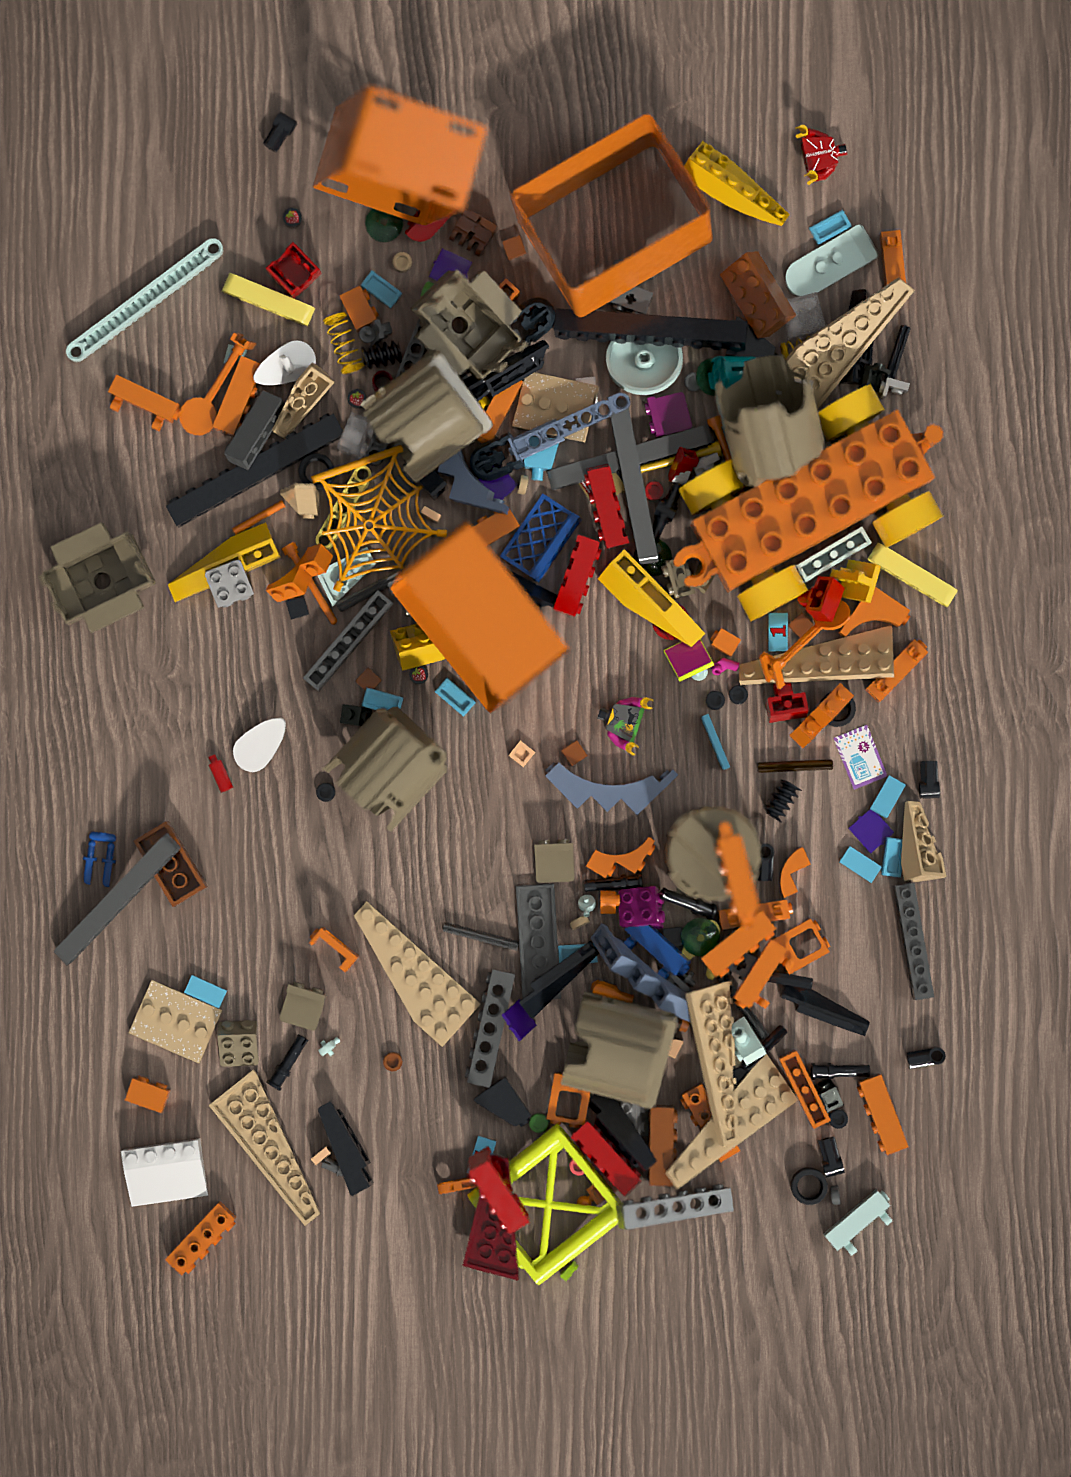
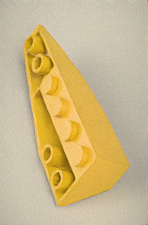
(731, 185)
(251, 547)
(645, 597)
(414, 647)

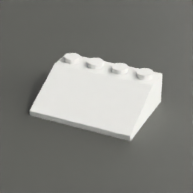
(164, 1172)

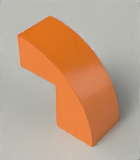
(793, 863)

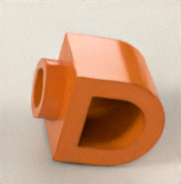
(608, 902)

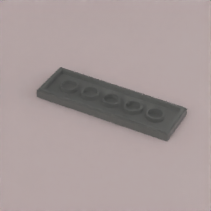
(536, 932)

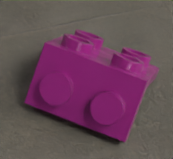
(668, 414)
(641, 907)

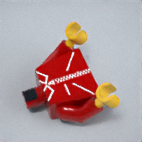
(819, 153)

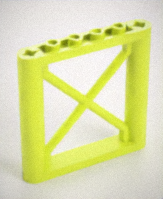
(548, 1264)

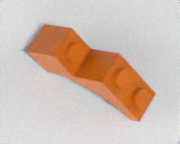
(295, 583)
(821, 715)
(633, 861)

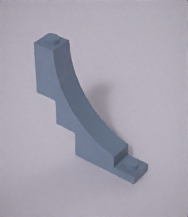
(467, 488)
(634, 795)
(642, 977)

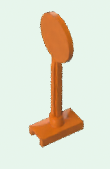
(199, 413)
(772, 666)

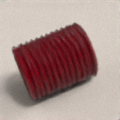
(380, 374)

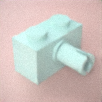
(746, 1042)

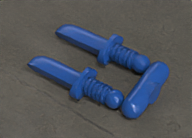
(98, 836)

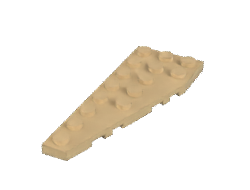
(426, 990)

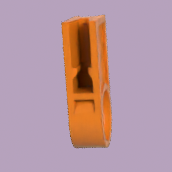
(455, 1185)

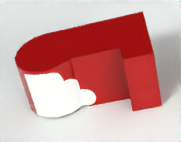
(682, 466)

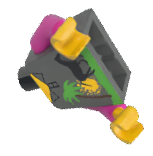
(624, 721)

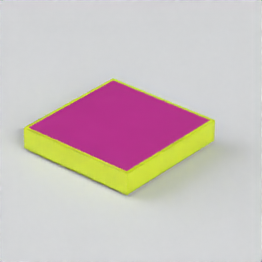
(688, 660)

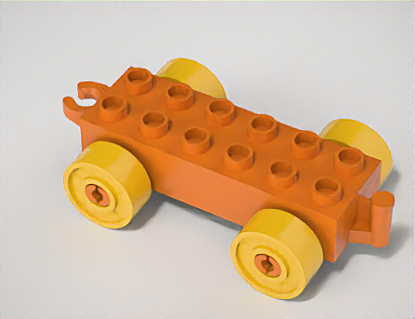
(790, 514)

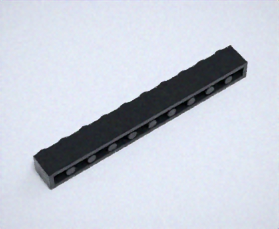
(652, 329)
(266, 464)

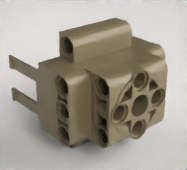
(485, 317)
(79, 565)

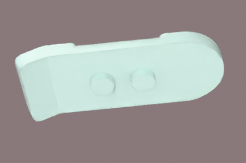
(831, 262)

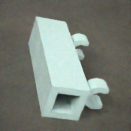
(857, 1219)

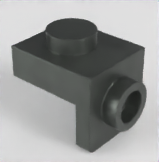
(873, 375)
(354, 715)

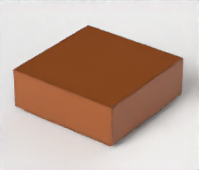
(514, 247)
(800, 625)
(368, 679)
(574, 753)

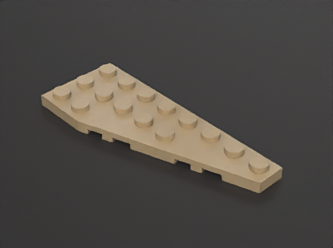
(842, 342)

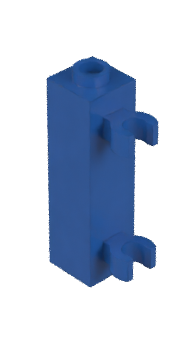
(662, 949)

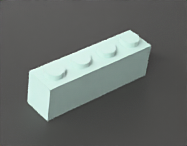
(833, 554)

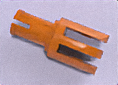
(611, 991)

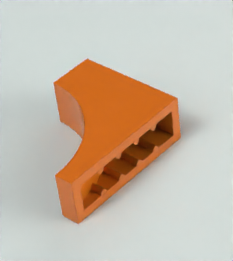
(881, 608)

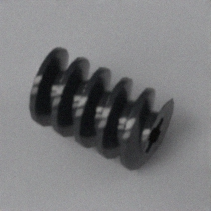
(381, 354)
(781, 800)

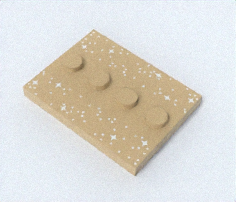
(553, 397)
(175, 1021)

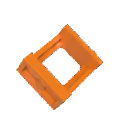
(784, 939)
(338, 945)
(556, 1088)

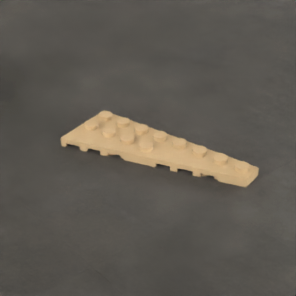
(845, 658)
(716, 1049)
(759, 1100)
(254, 1125)

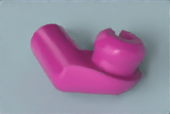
(724, 664)

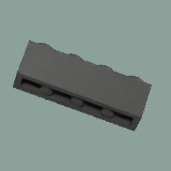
(254, 430)

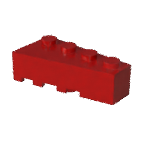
(606, 505)
(577, 575)
(606, 1159)
(497, 1191)

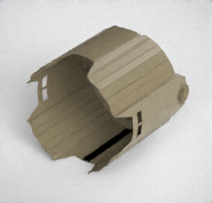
(427, 414)
(772, 438)
(389, 764)
(692, 851)
(622, 1050)

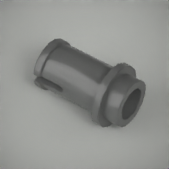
(334, 1167)

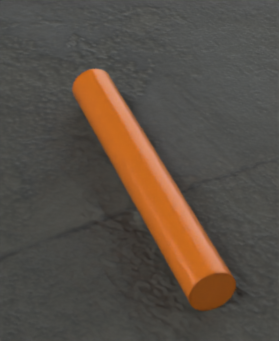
(258, 517)

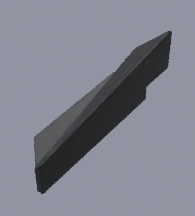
(824, 1009)

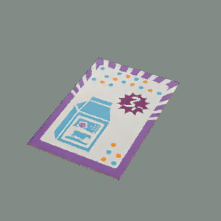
(860, 757)

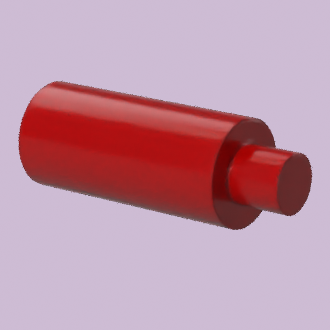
(220, 774)

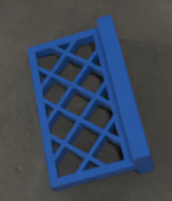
(556, 542)

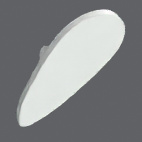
(285, 364)
(259, 745)

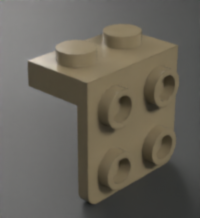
(676, 579)
(554, 861)
(303, 1006)
(238, 1043)

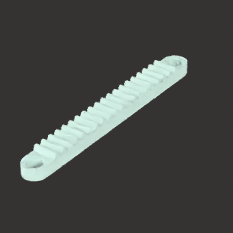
(144, 300)

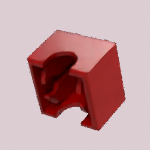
(293, 270)

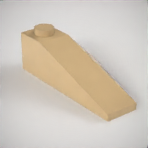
(305, 394)
(303, 499)
(919, 854)

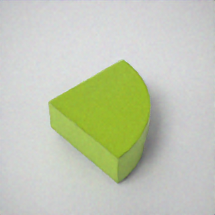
(566, 1274)

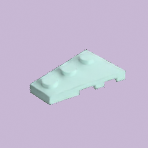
(332, 575)

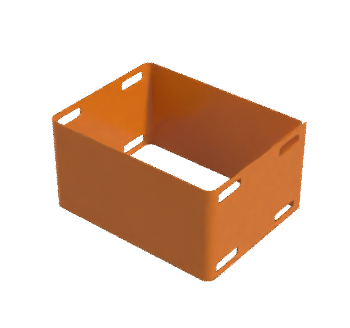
(399, 156)
(585, 168)
(478, 617)

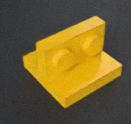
(858, 580)

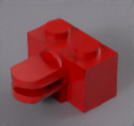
(822, 598)
(786, 704)

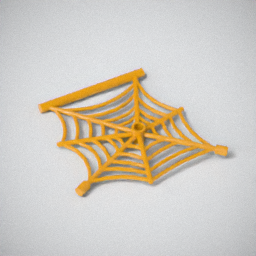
(328, 487)

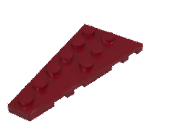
(490, 1246)

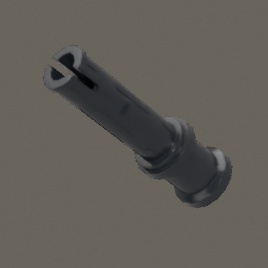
(622, 882)
(696, 905)
(283, 1070)
(830, 1071)

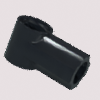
(282, 127)
(929, 785)
(766, 865)
(923, 1057)
(831, 1162)

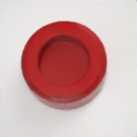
(653, 490)

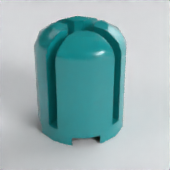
(727, 369)

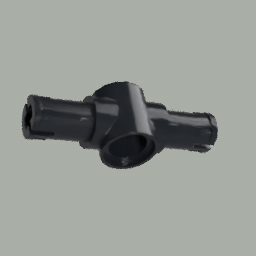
(666, 510)

